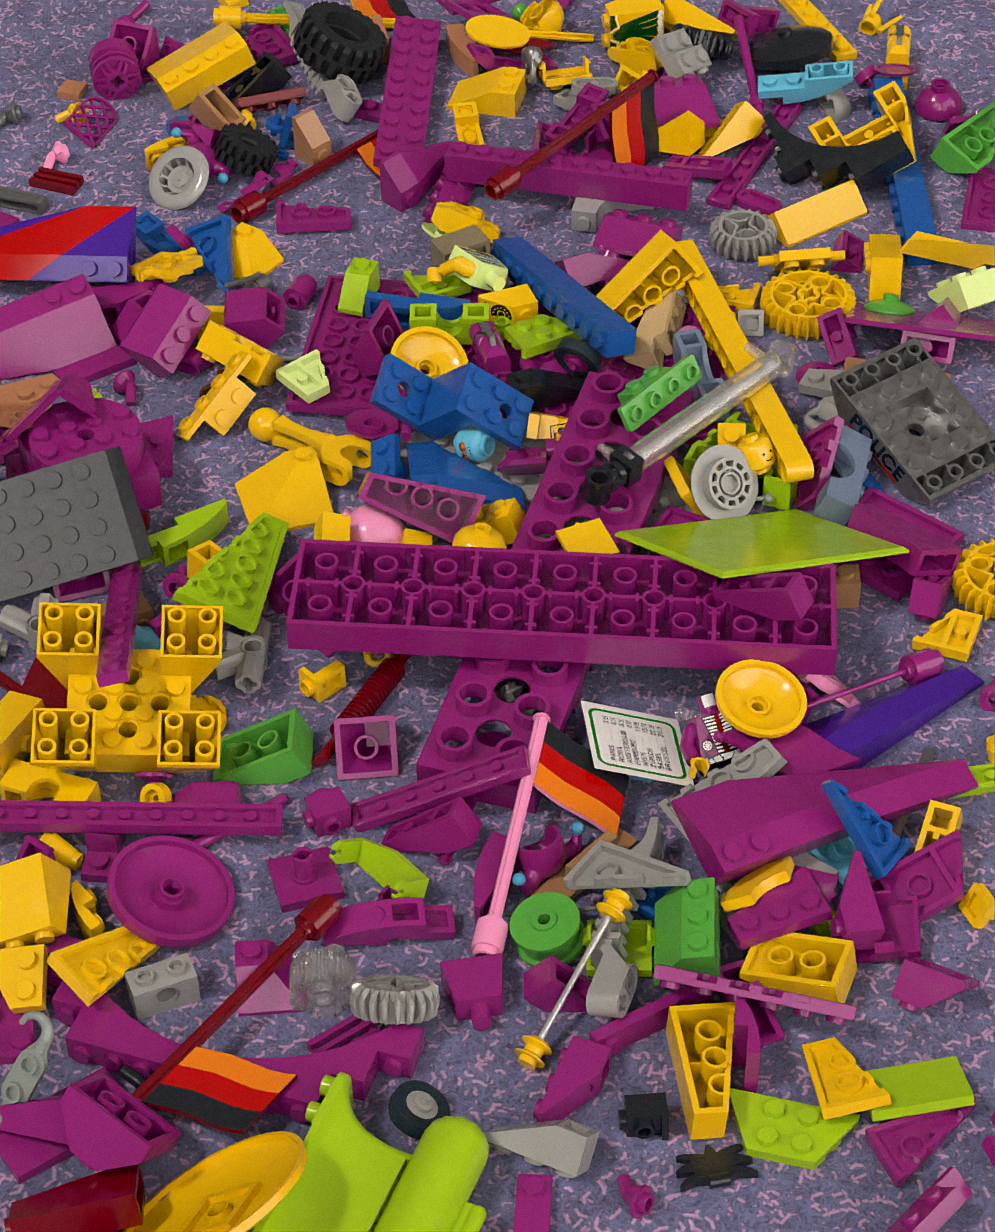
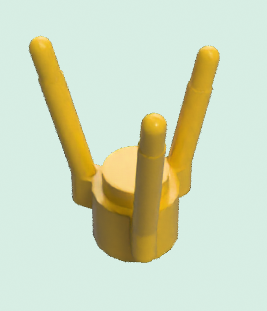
(872, 21)

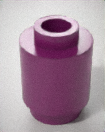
(300, 292)

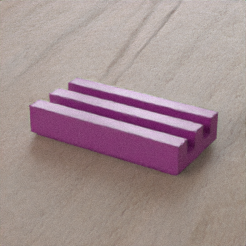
(341, 1034)

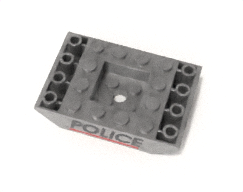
(908, 392)

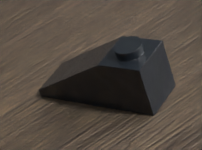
(263, 77)
(545, 386)

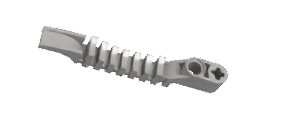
(342, 91)
(614, 979)

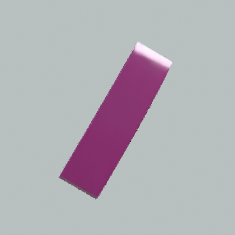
(488, 60)
(581, 109)

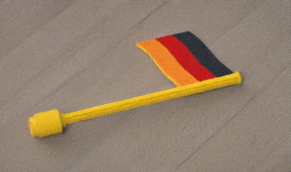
(386, 8)

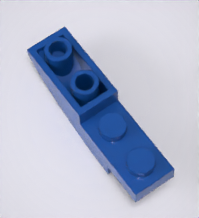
(447, 307)
(386, 457)

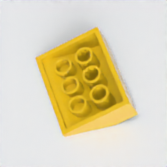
(197, 65)

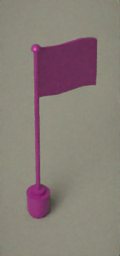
(810, 752)

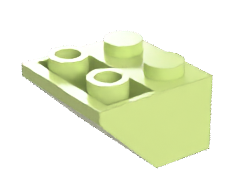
(967, 290)

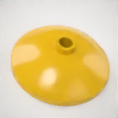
(429, 350)
(765, 688)

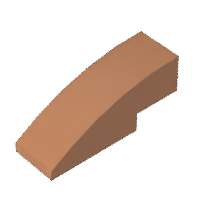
(456, 45)

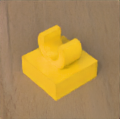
(978, 906)

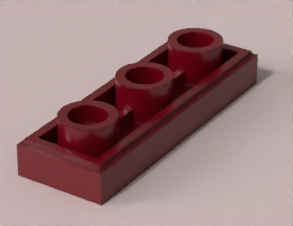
(270, 100)

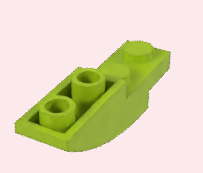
(189, 531)

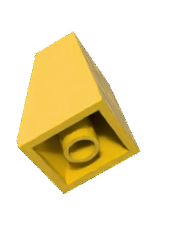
(33, 901)

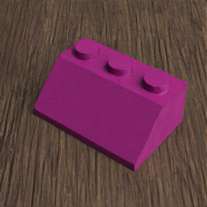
(630, 233)
(165, 330)

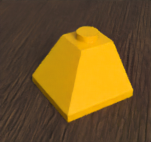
(252, 252)

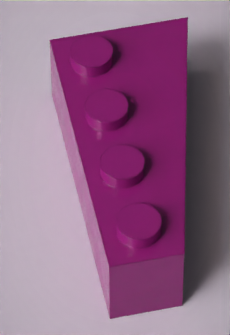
(425, 505)

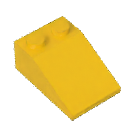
(495, 91)
(803, 965)

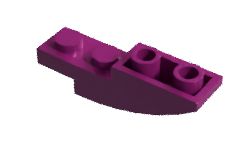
(388, 919)

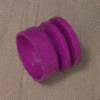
(114, 69)

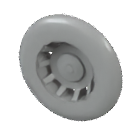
(183, 181)
(730, 483)

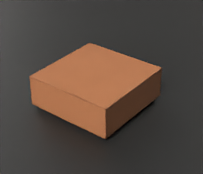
(72, 90)

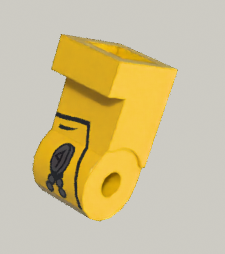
(545, 425)

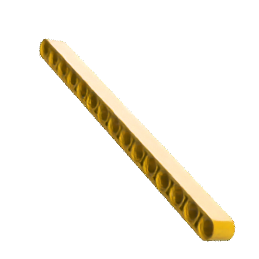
(728, 342)

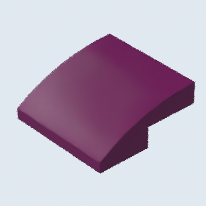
(746, 1044)

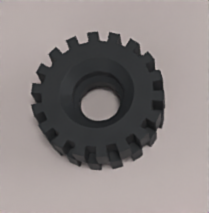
(245, 149)

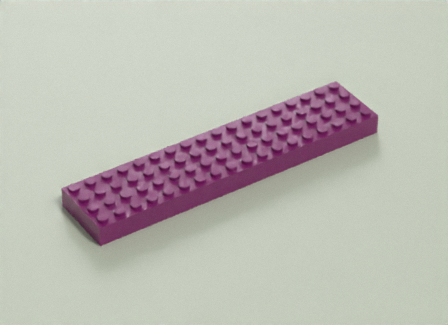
(543, 608)

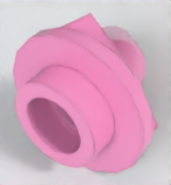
(59, 153)

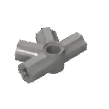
(24, 623)
(245, 657)

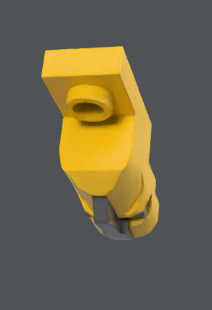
(898, 47)

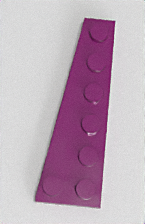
(769, 998)

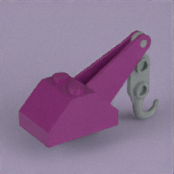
(94, 1115)

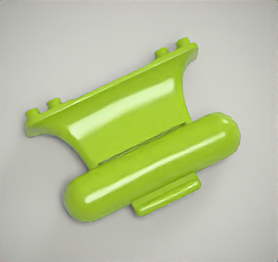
(372, 1187)

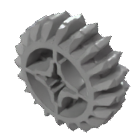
(742, 234)
(394, 999)

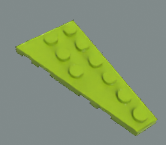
(239, 574)

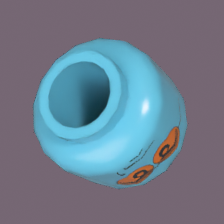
(474, 444)

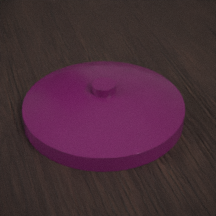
(170, 891)

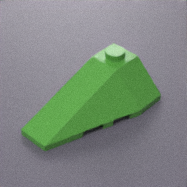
(968, 145)

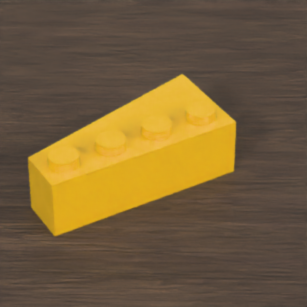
(649, 277)
(702, 1059)

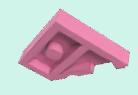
(830, 685)

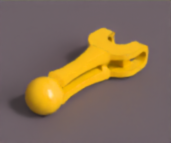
(333, 452)

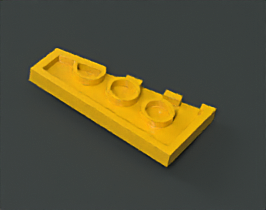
(100, 962)

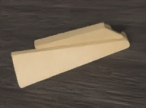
(656, 331)

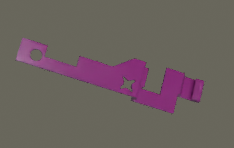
(284, 170)

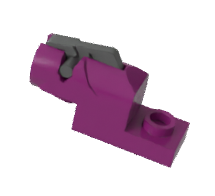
(490, 350)

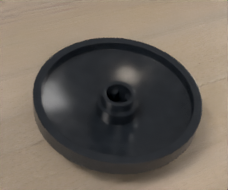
(789, 47)

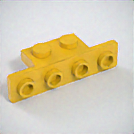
(222, 402)

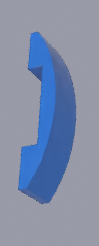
(152, 234)

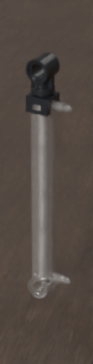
(628, 463)

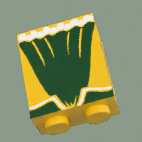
(632, 19)

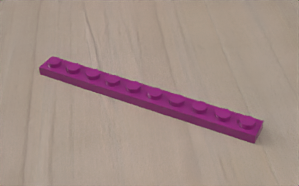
(119, 625)
(141, 817)

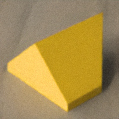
(682, 135)

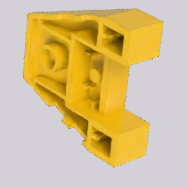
(894, 118)

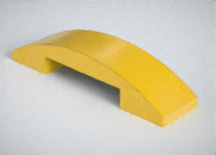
(467, 123)

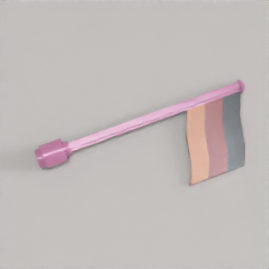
(568, 778)

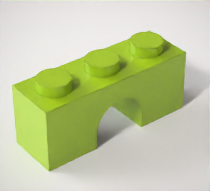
(459, 328)

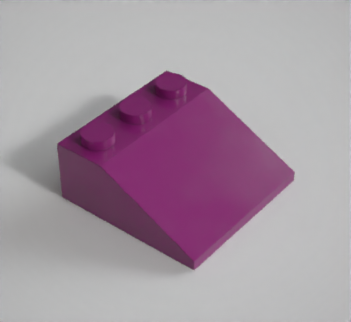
(679, 95)

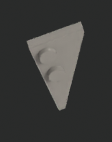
(618, 867)

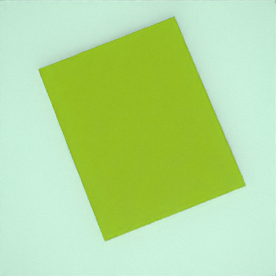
(760, 543)

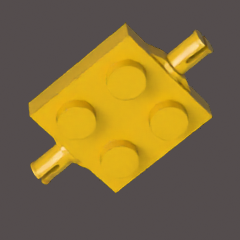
(801, 258)
(167, 265)

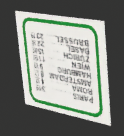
(635, 743)

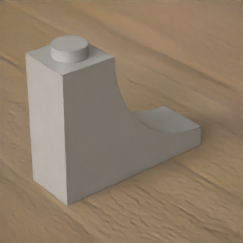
(589, 213)

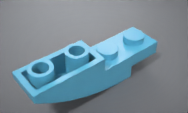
(803, 86)

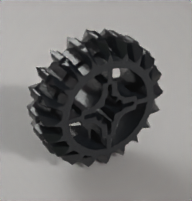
(714, 44)

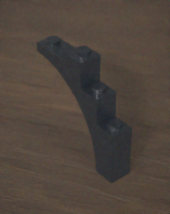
(862, 163)

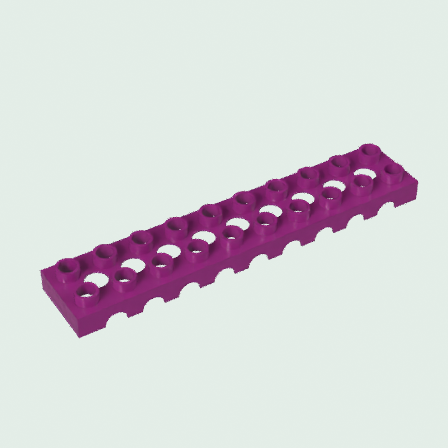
(558, 691)

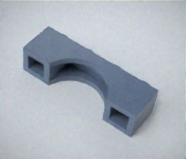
(693, 343)
(841, 494)

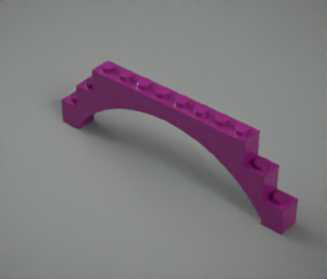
(112, 1039)

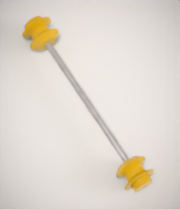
(535, 1045)

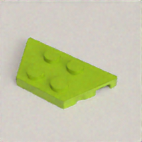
(537, 335)
(787, 1129)

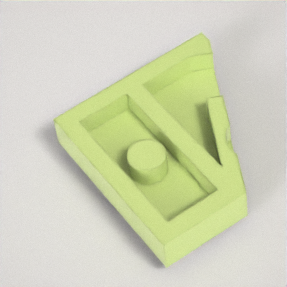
(305, 377)

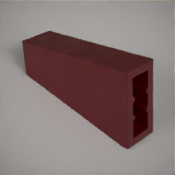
(93, 1203)

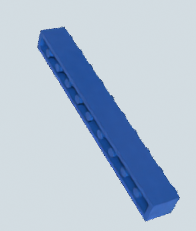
(566, 297)

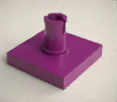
(303, 877)

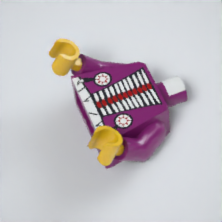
(697, 738)

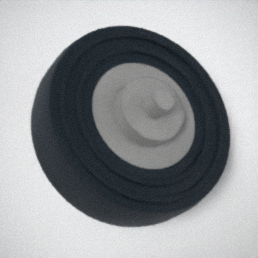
(416, 1106)

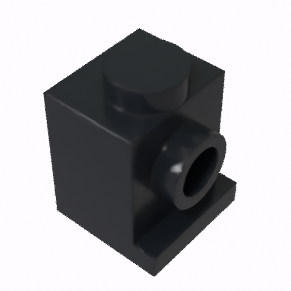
(645, 1116)

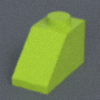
(359, 278)

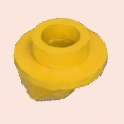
(61, 117)

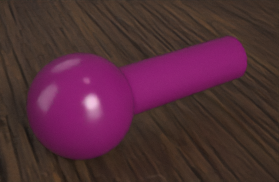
(137, 12)

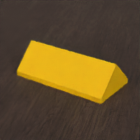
(818, 214)

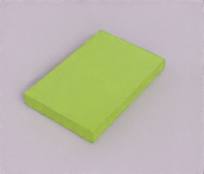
(922, 1088)

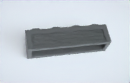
(23, 201)

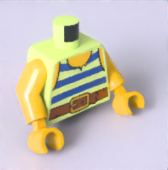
(472, 267)

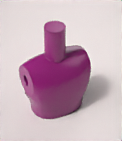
(192, 362)

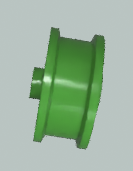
(547, 926)

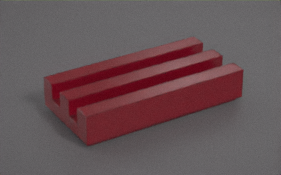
(56, 181)

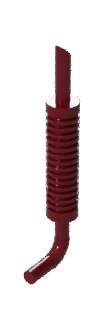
(368, 698)

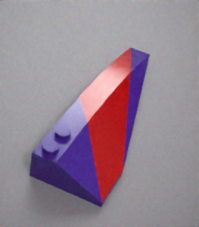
(71, 243)

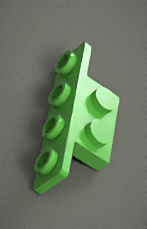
(656, 390)

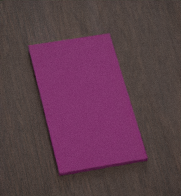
(969, 328)

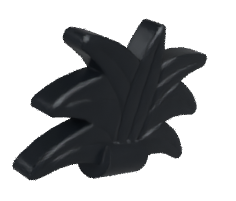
(714, 1167)

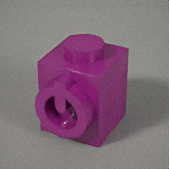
(327, 810)

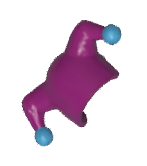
(195, 141)
(546, 857)

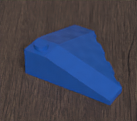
(440, 467)

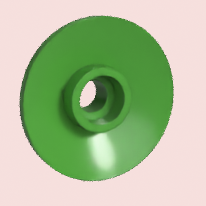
(889, 305)

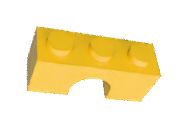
(37, 783)

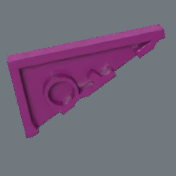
(909, 1140)

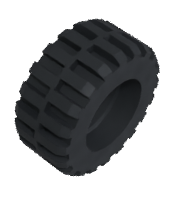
(339, 41)

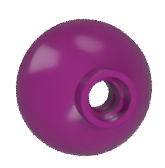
(938, 101)

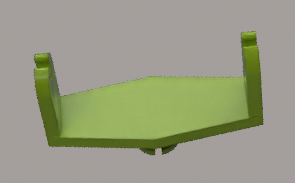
(383, 865)

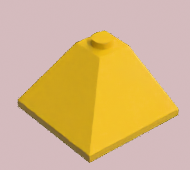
(287, 489)

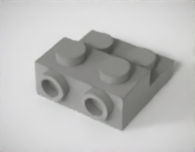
(680, 55)

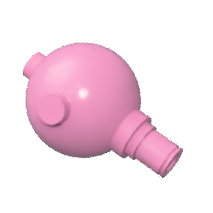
(374, 525)

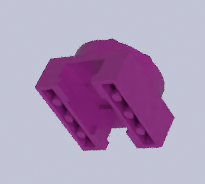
(70, 433)

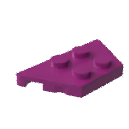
(929, 873)

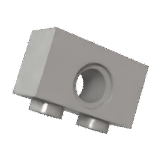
(162, 986)

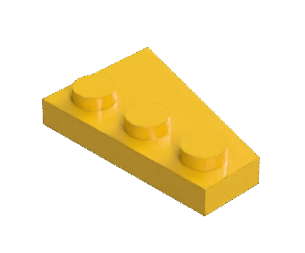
(839, 1081)

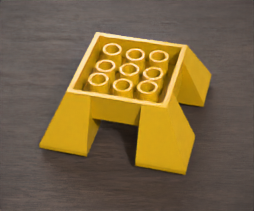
(96, 727)

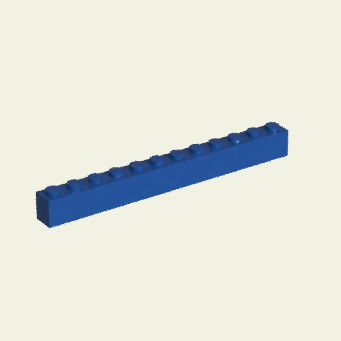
(906, 190)

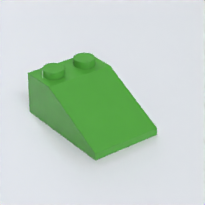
(267, 752)

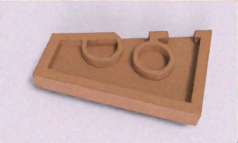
(27, 390)

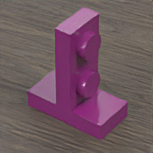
(755, 18)

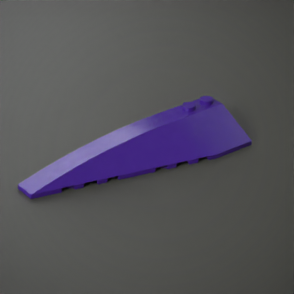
(886, 720)

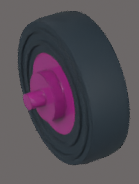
(578, 357)

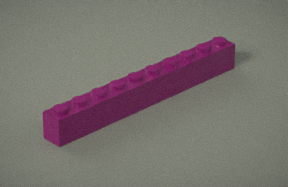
(574, 176)

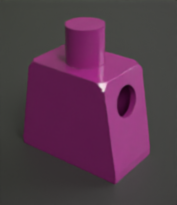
(474, 988)

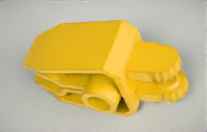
(636, 53)
(455, 216)

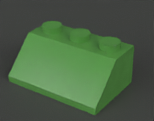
(689, 928)

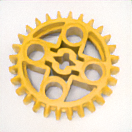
(799, 297)
(975, 579)

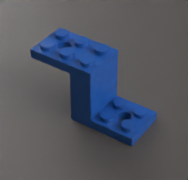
(452, 401)

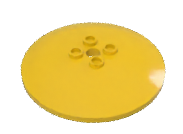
(229, 1188)

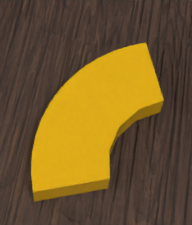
(757, 883)

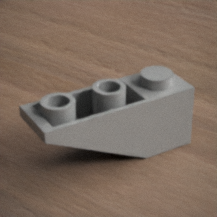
(556, 1143)

